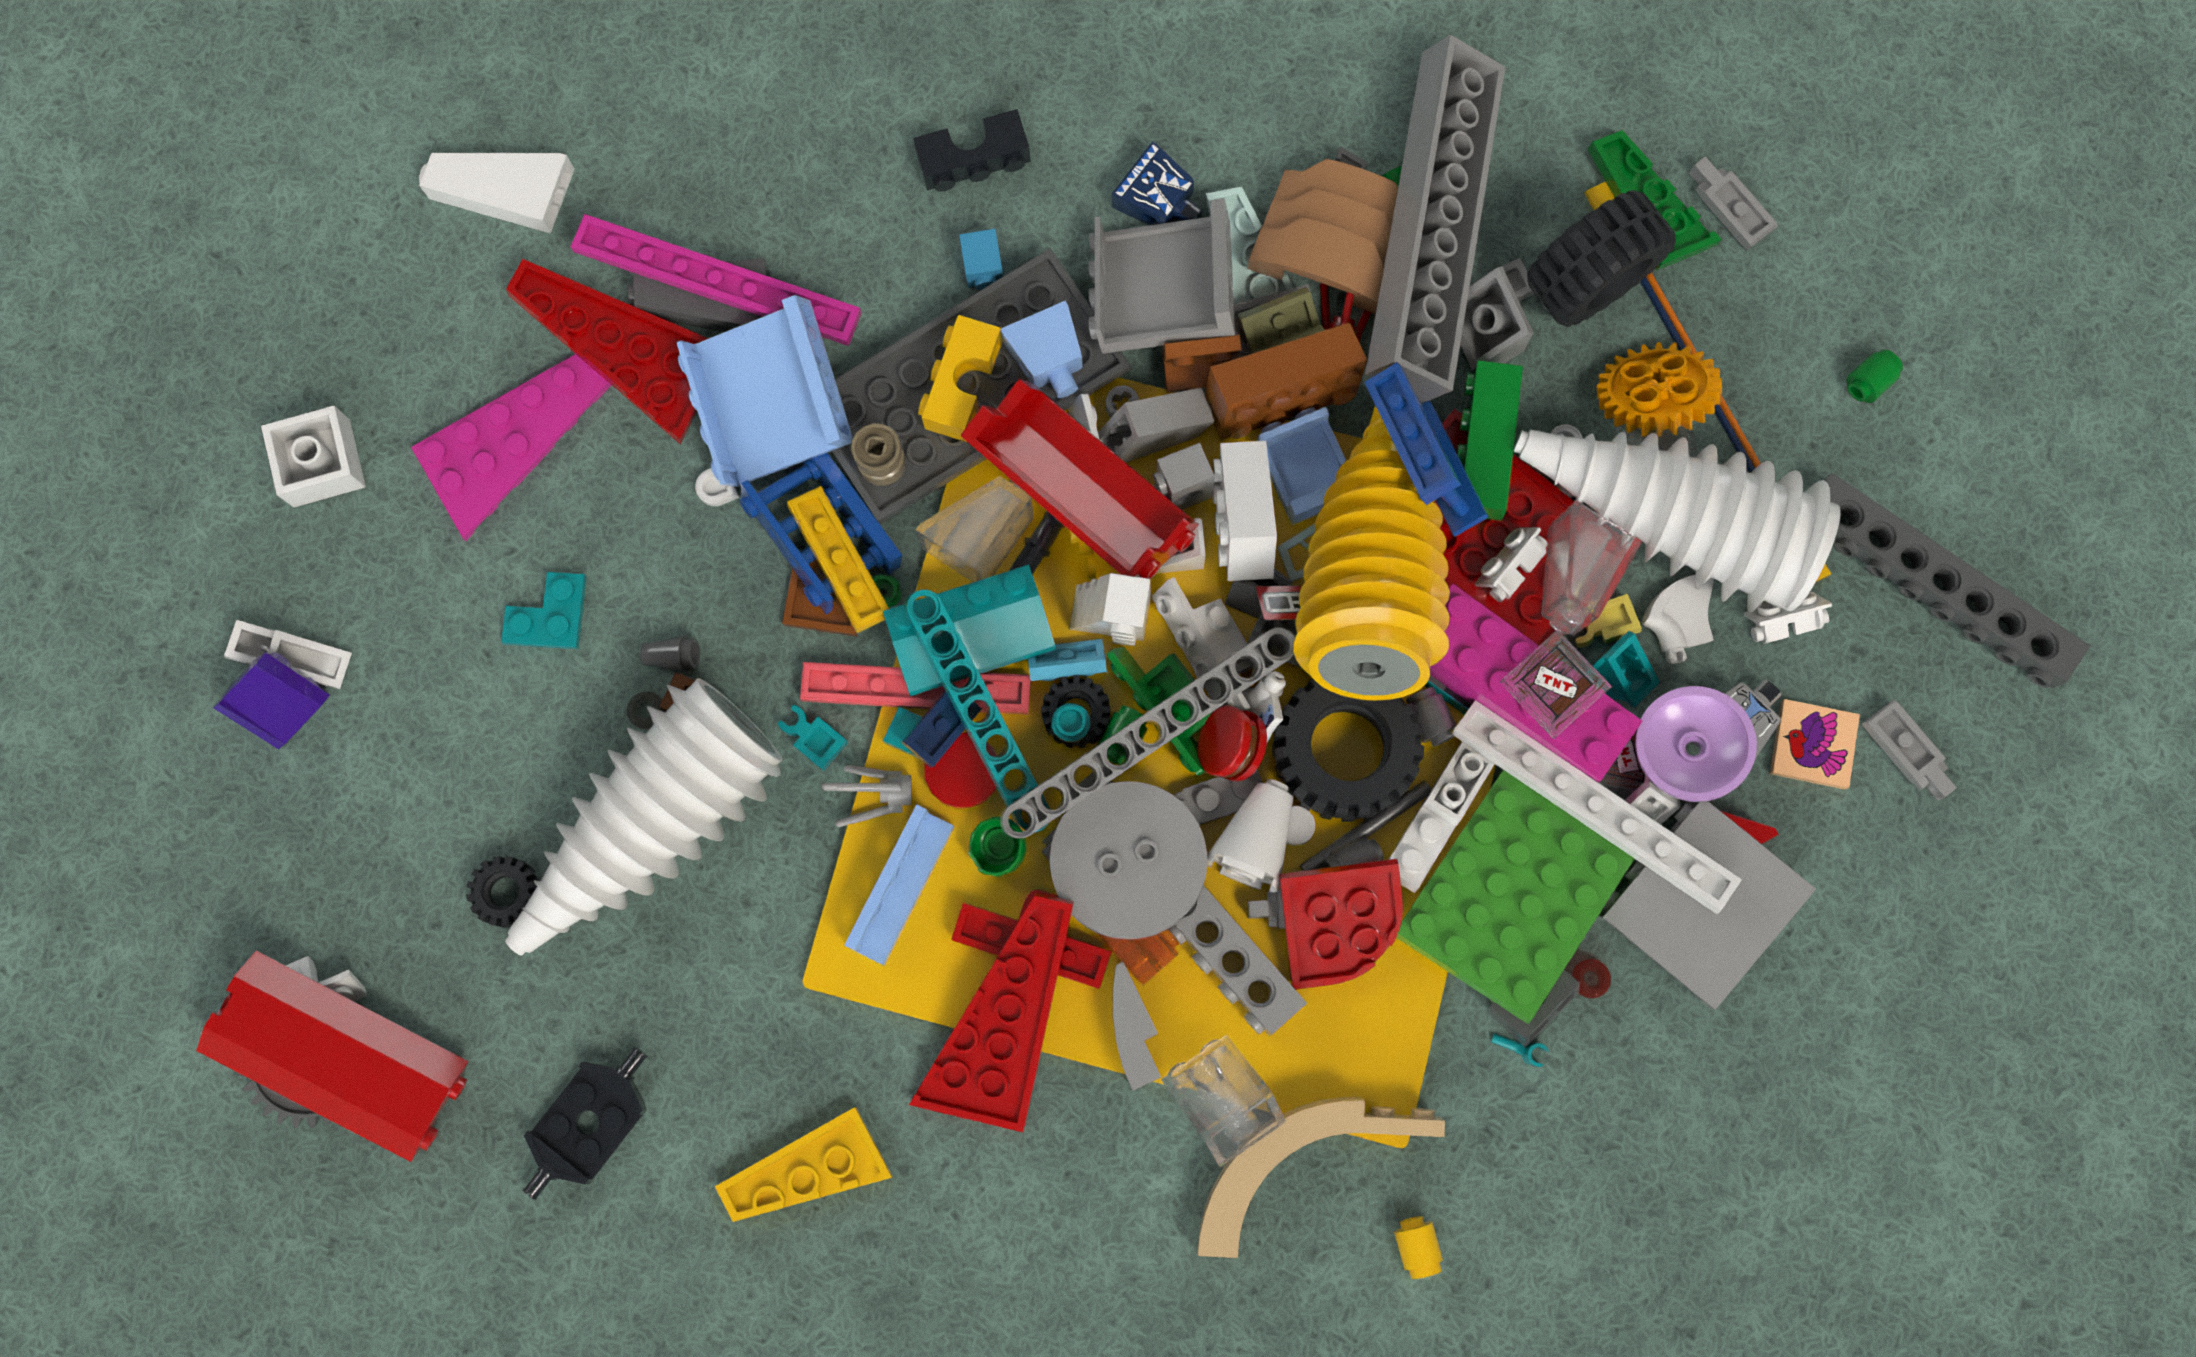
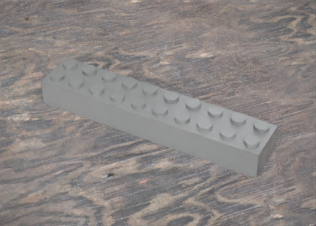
(1437, 217)

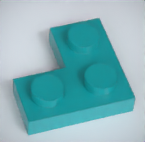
(554, 624)

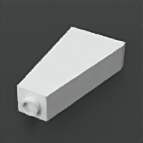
(501, 185)

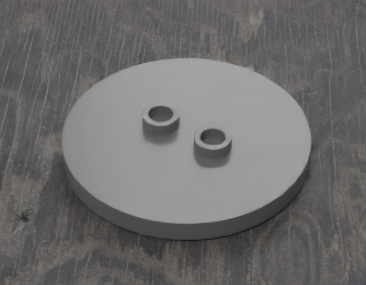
(1129, 860)

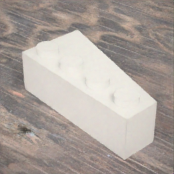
(1112, 607)

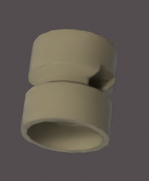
(878, 454)

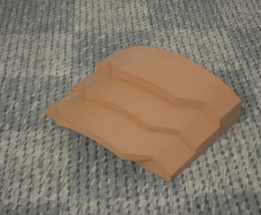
(1329, 228)

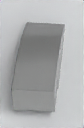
(1131, 1029)

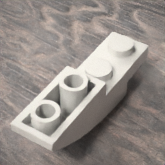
(1440, 815)

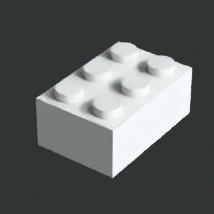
(1244, 511)

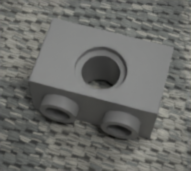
(1185, 477)

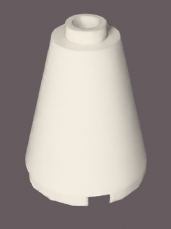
(1256, 837)

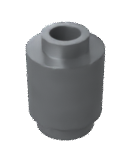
(1433, 716)
(1355, 852)

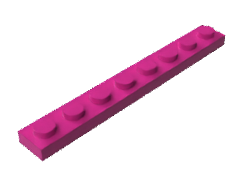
(707, 276)

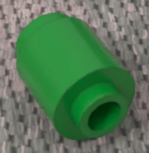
(1874, 376)
(1120, 719)

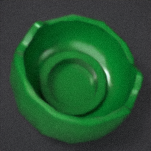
(994, 850)

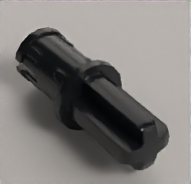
(1039, 543)

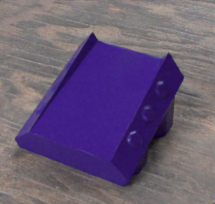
(271, 699)

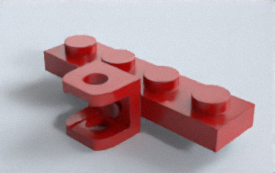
(991, 930)

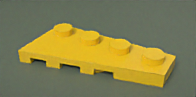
(814, 1166)

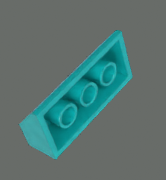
(995, 617)

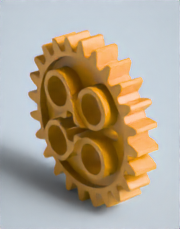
(1659, 389)

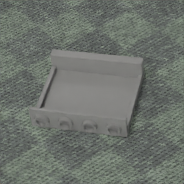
(1162, 282)
(1688, 939)

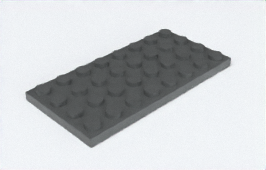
(893, 382)

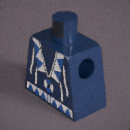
(1156, 190)

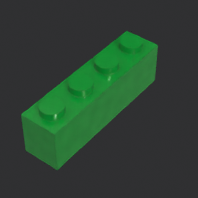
(1490, 432)

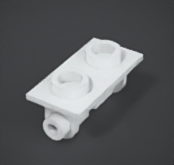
(1522, 549)
(1773, 621)

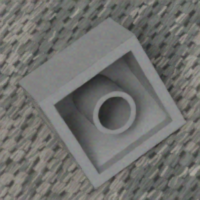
(1494, 321)

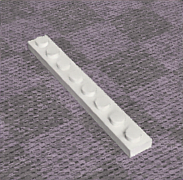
(1597, 807)

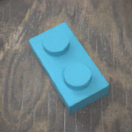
(1069, 659)

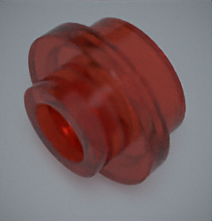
(1603, 978)

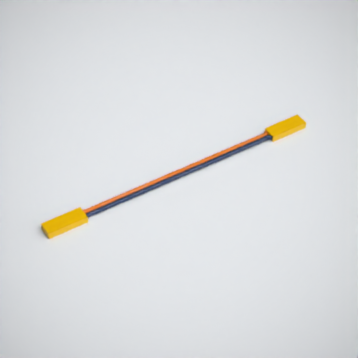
(1596, 197)

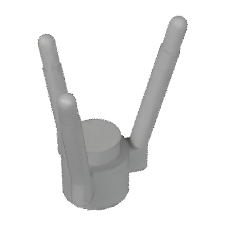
(893, 788)

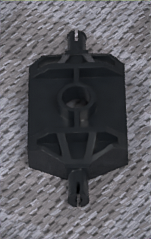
(562, 1147)

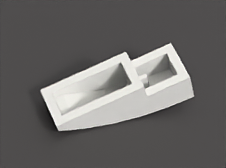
(307, 658)

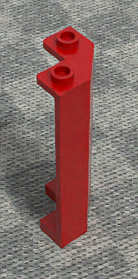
(1080, 481)
(333, 1056)

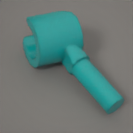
(1518, 1048)

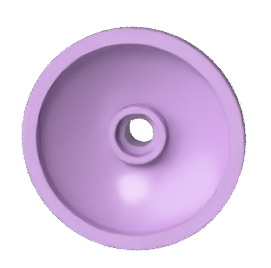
(1711, 723)

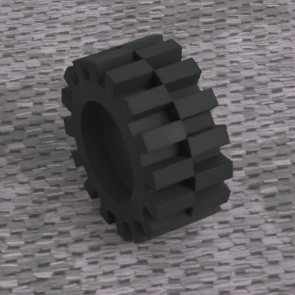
(1084, 690)
(486, 878)

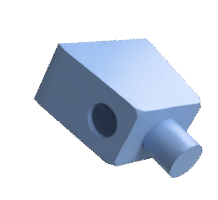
(1046, 348)

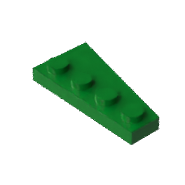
(1629, 169)

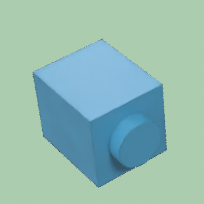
(981, 258)

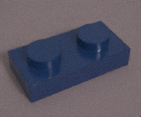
(937, 730)

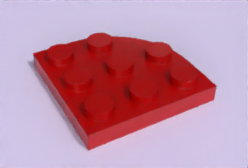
(1339, 920)

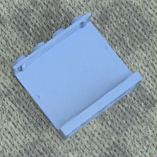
(765, 394)

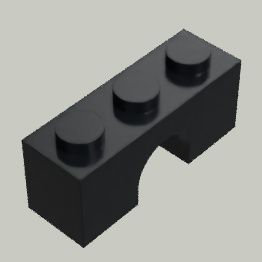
(946, 164)

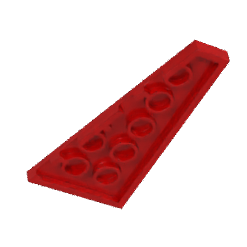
(616, 340)
(997, 1044)

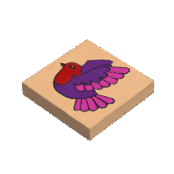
(1815, 744)

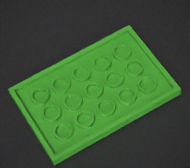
(1514, 897)

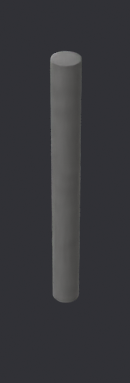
(1371, 825)

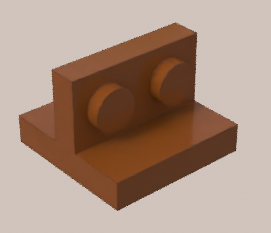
(1189, 362)

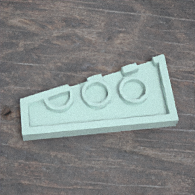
(1244, 233)

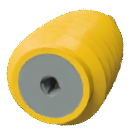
(1374, 579)

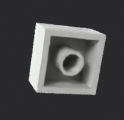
(313, 456)

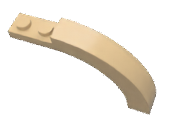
(1305, 1124)

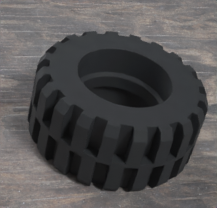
(1601, 258)
(1332, 795)

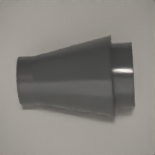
(673, 653)

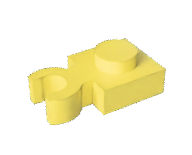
(1613, 623)

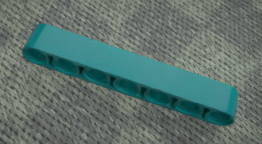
(962, 697)

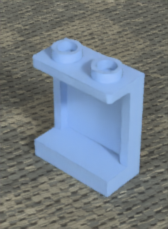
(1302, 461)

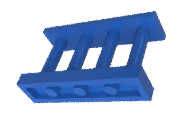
(1426, 449)
(841, 494)

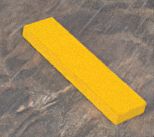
(838, 559)

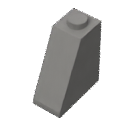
(1156, 423)

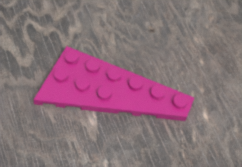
(499, 444)

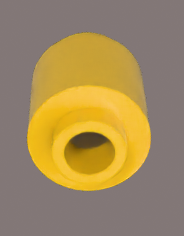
(1419, 1247)

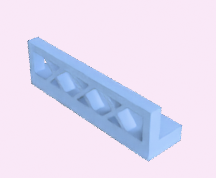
(899, 885)

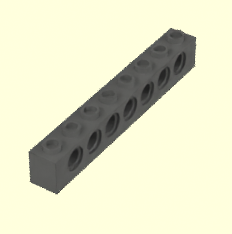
(2059, 648)

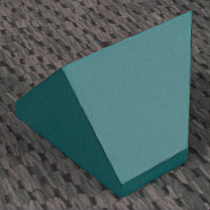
(1627, 670)

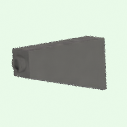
(689, 308)

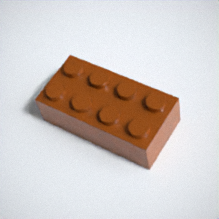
(1285, 381)

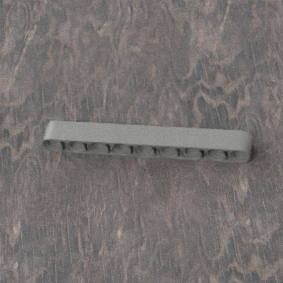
(1167, 727)

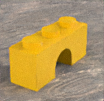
(968, 347)

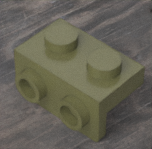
(1280, 321)

